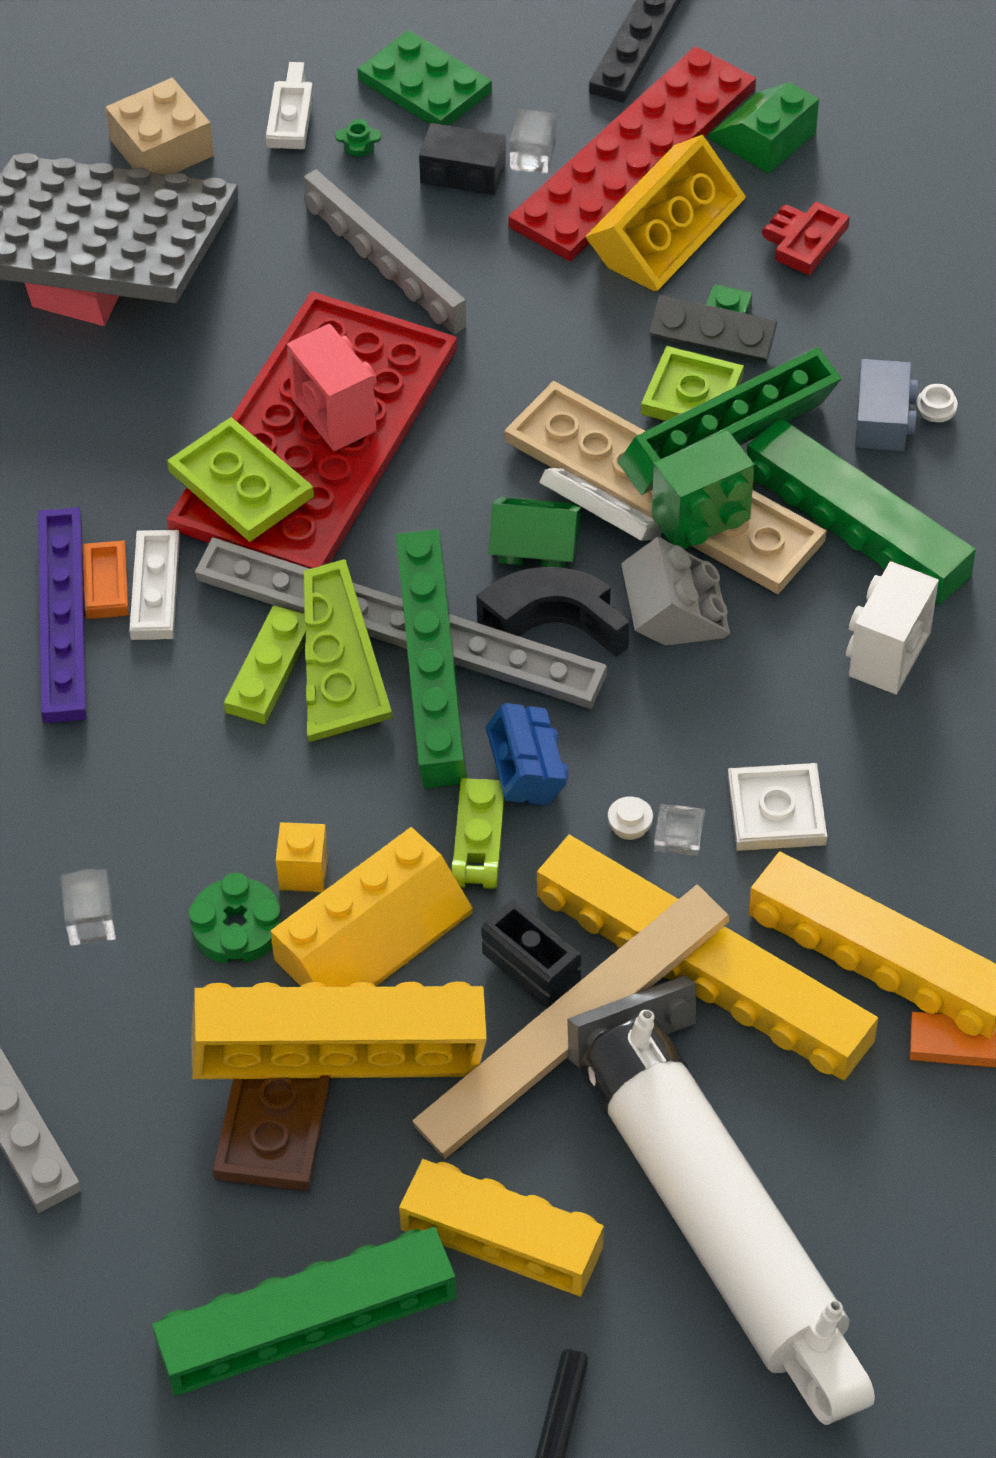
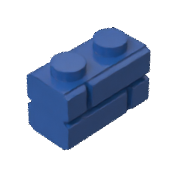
(526, 754)

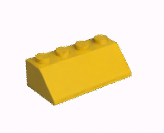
(667, 214)
(373, 917)

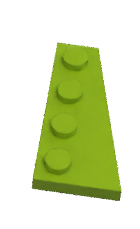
(341, 667)

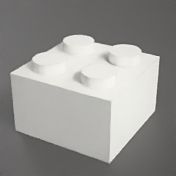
(891, 627)

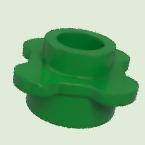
(358, 137)

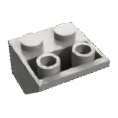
(674, 595)

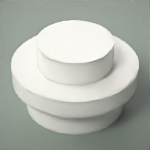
(936, 403)
(630, 817)

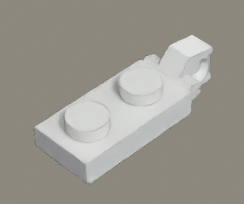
(290, 110)

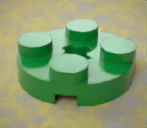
(234, 896)

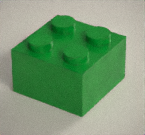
(702, 490)

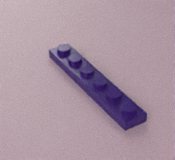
(62, 615)

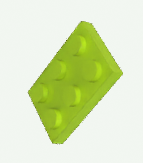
(240, 479)

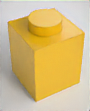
(302, 857)

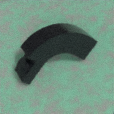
(552, 596)

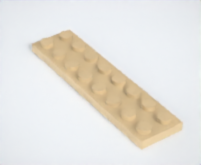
(588, 442)

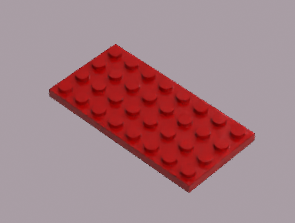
(406, 367)

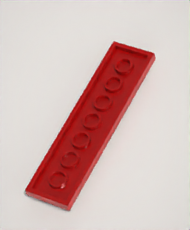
(674, 109)

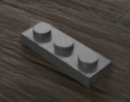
(713, 328)
(670, 1002)

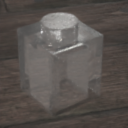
(533, 141)
(88, 906)

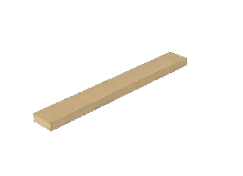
(545, 1040)

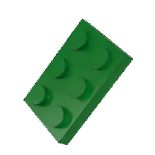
(424, 79)

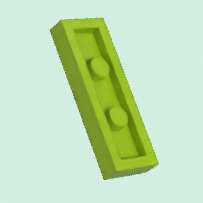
(267, 665)

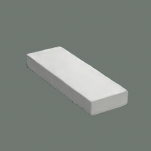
(601, 503)
(154, 585)

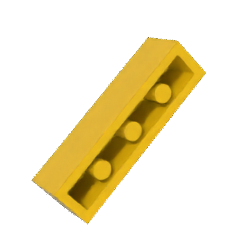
(503, 1226)

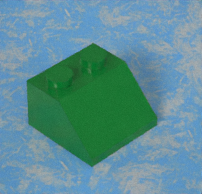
(769, 126)
(534, 530)

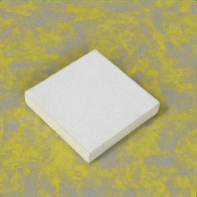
(777, 807)

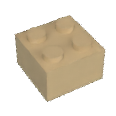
(160, 129)

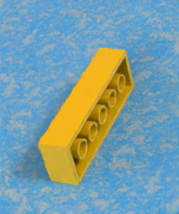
(337, 1031)

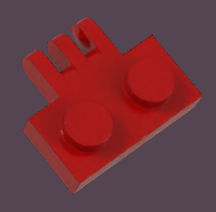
(805, 236)

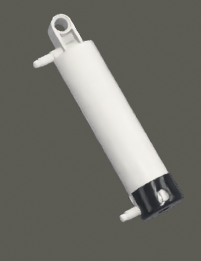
(726, 1215)

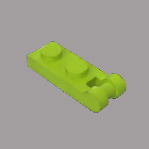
(478, 832)

